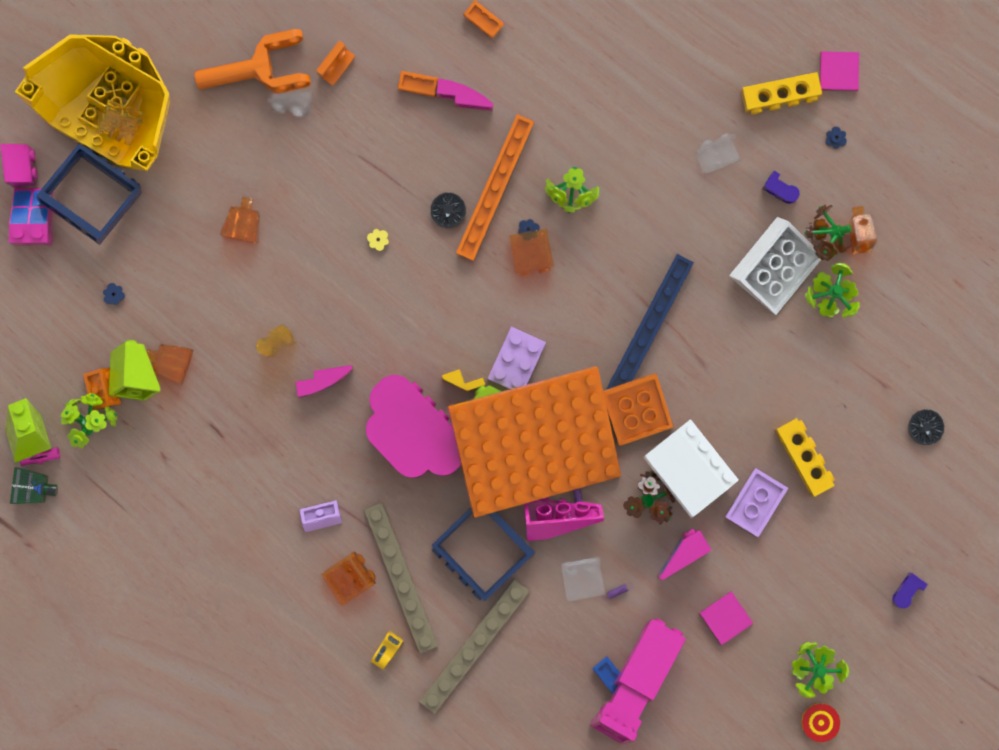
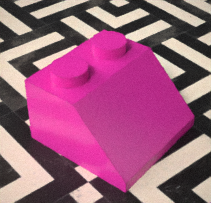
(18, 165)

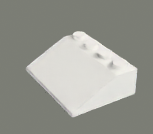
(776, 265)
(690, 468)

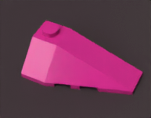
(553, 518)

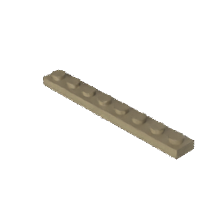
(401, 578)
(474, 646)

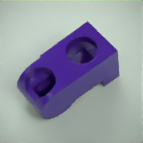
(781, 190)
(903, 596)

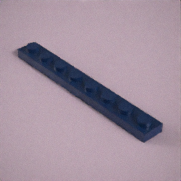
(651, 321)

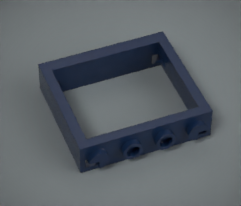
(103, 165)
(464, 577)

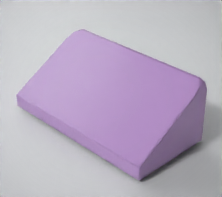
(320, 516)

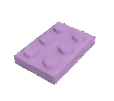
(516, 359)
(756, 502)

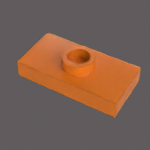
(483, 19)
(417, 84)

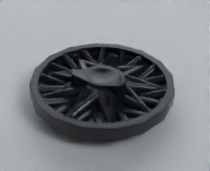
(448, 210)
(926, 427)

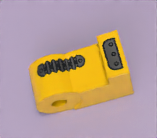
(386, 650)

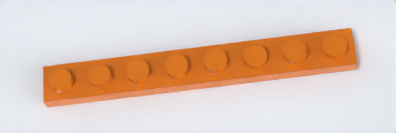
(495, 187)

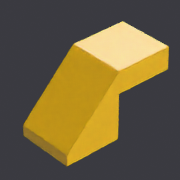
(456, 379)

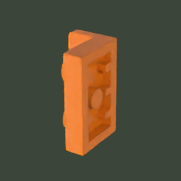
(335, 63)
(98, 383)

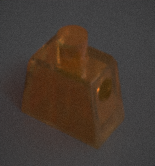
(242, 222)
(863, 232)
(171, 361)

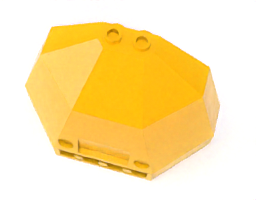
(77, 78)

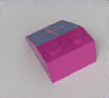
(29, 220)
(687, 550)

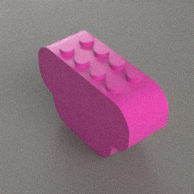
(411, 429)

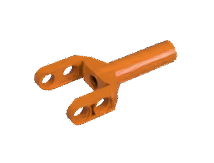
(257, 67)

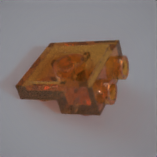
(531, 252)
(349, 578)

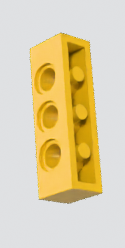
(809, 82)
(785, 434)

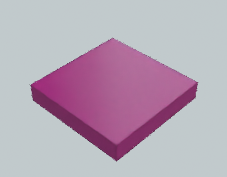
(839, 71)
(726, 618)

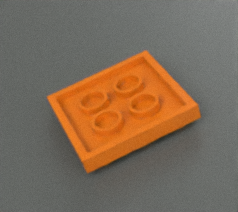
(637, 409)

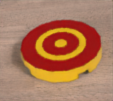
(820, 722)

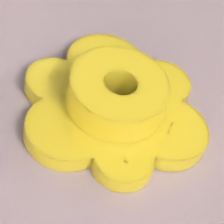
(372, 238)

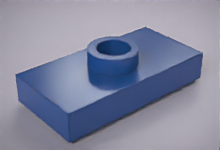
(607, 673)

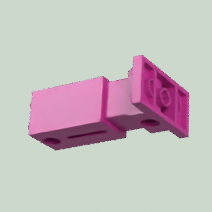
(639, 681)

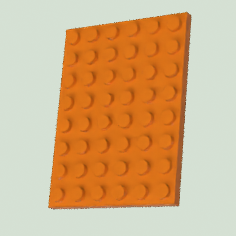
(534, 441)

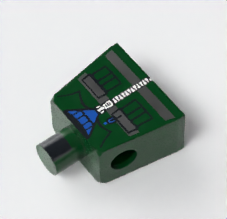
(30, 487)

